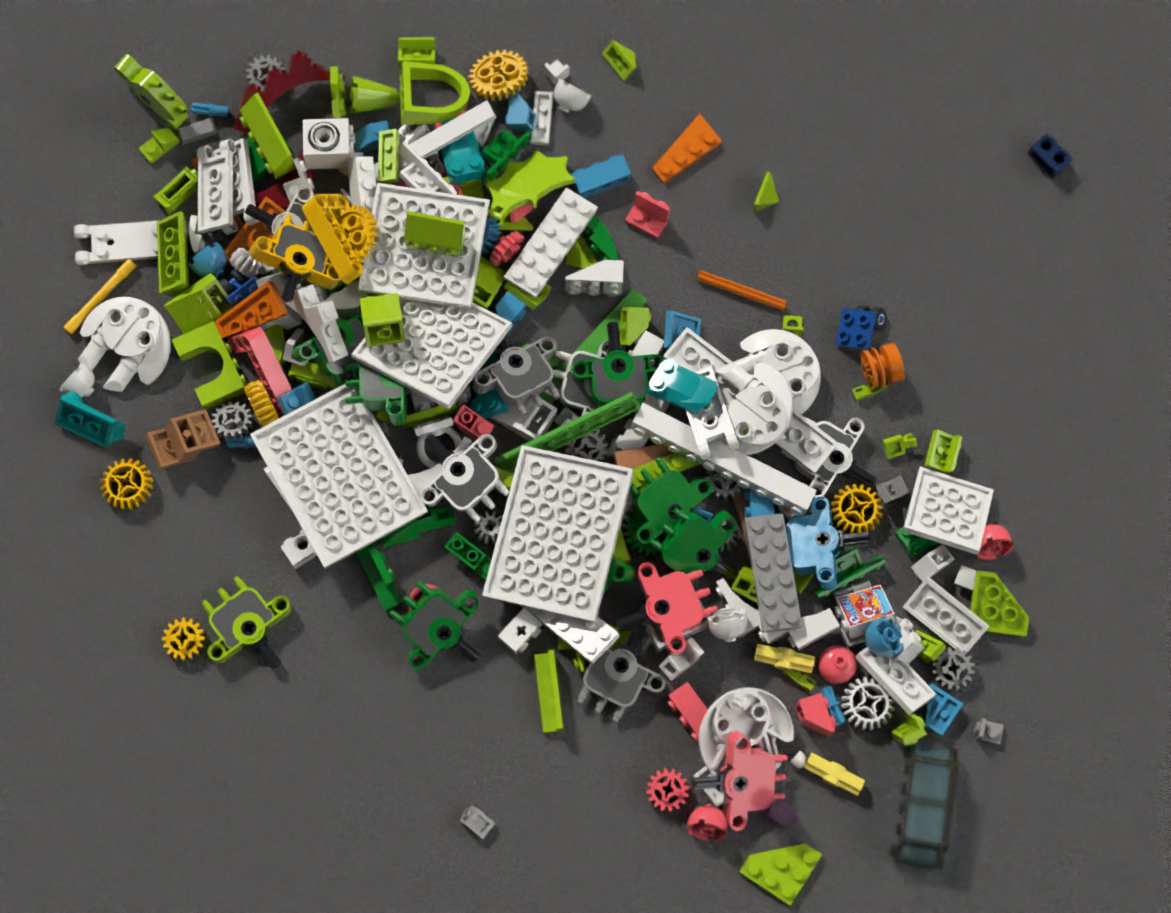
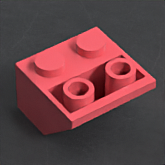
(814, 714)

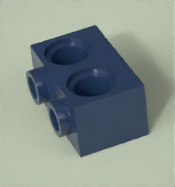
(1045, 159)

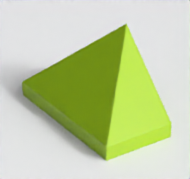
(620, 58)
(767, 194)
(520, 225)
(580, 254)

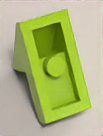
(159, 144)
(932, 647)

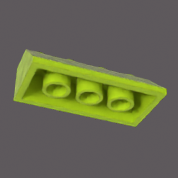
(267, 136)
(172, 255)

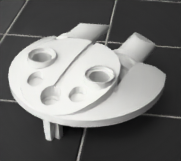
(127, 339)
(796, 366)
(750, 409)
(737, 713)

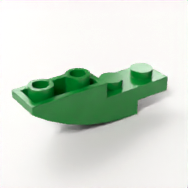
(600, 239)
(433, 519)
(469, 555)

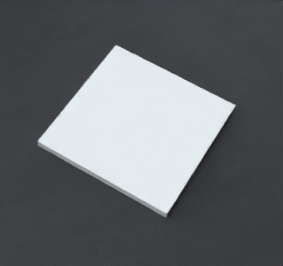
(419, 273)
(440, 348)

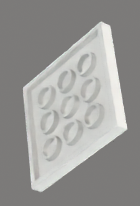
(948, 510)

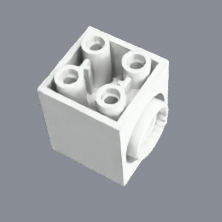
(328, 143)

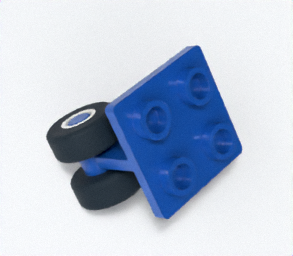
(238, 287)
(858, 324)

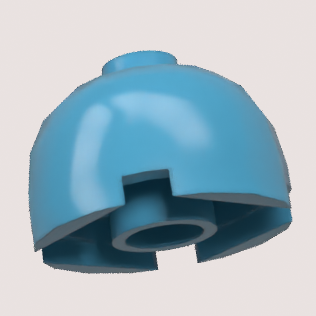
(209, 261)
(883, 637)

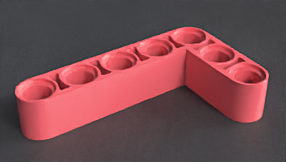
(265, 362)

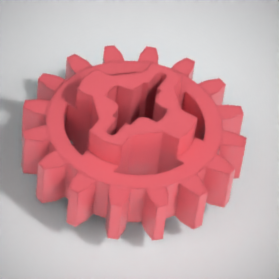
(506, 248)
(657, 787)

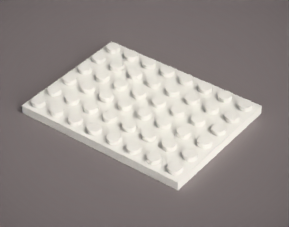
(338, 474)
(558, 533)

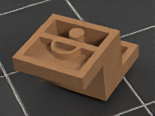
(182, 439)

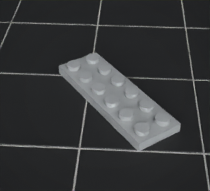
(772, 573)

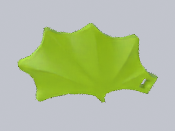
(527, 183)

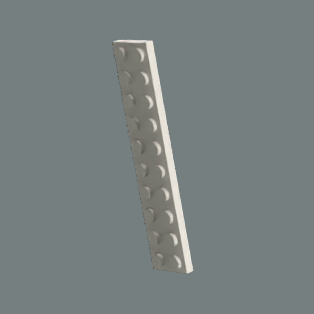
(803, 439)

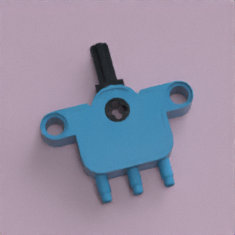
(806, 544)

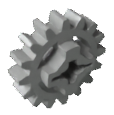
(260, 68)
(232, 420)
(594, 445)
(717, 480)
(962, 666)

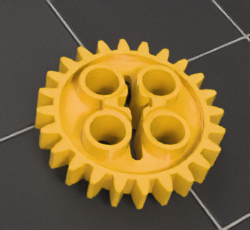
(498, 75)
(359, 229)

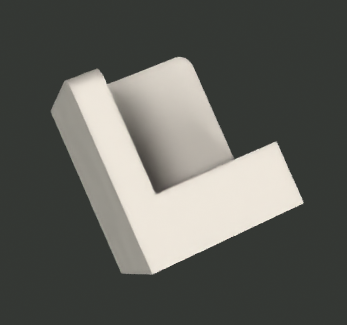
(556, 71)

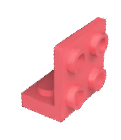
(648, 215)

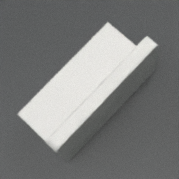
(295, 340)

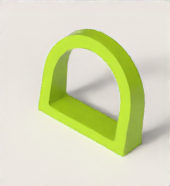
(429, 71)

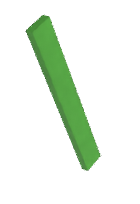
(598, 336)
(574, 429)

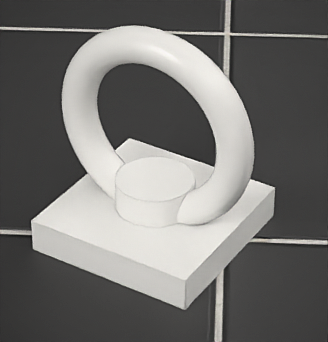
(435, 427)

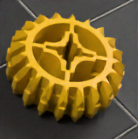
(261, 403)
(132, 469)
(854, 502)

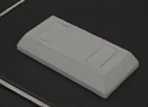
(197, 131)

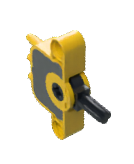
(297, 256)

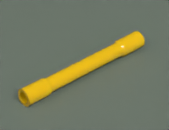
(125, 269)

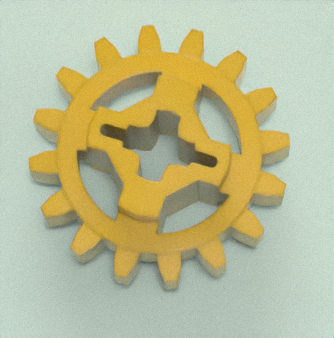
(175, 639)

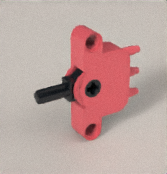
(680, 603)
(745, 779)

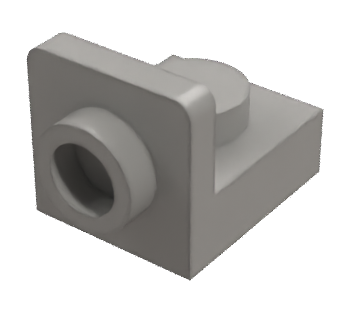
(565, 416)
(988, 731)
(477, 821)

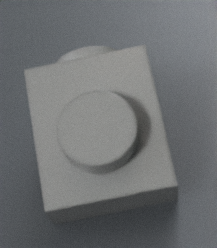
(892, 489)

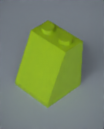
(382, 320)

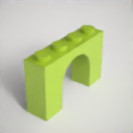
(228, 383)

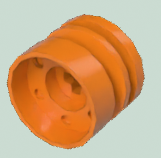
(882, 365)

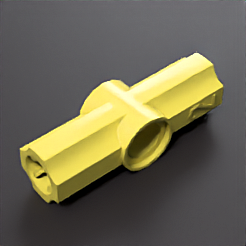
(784, 658)
(834, 774)

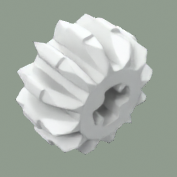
(245, 263)
(483, 525)

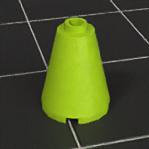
(371, 95)

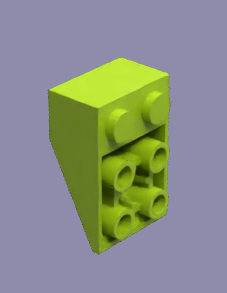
(487, 283)
(199, 304)

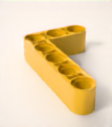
(321, 215)

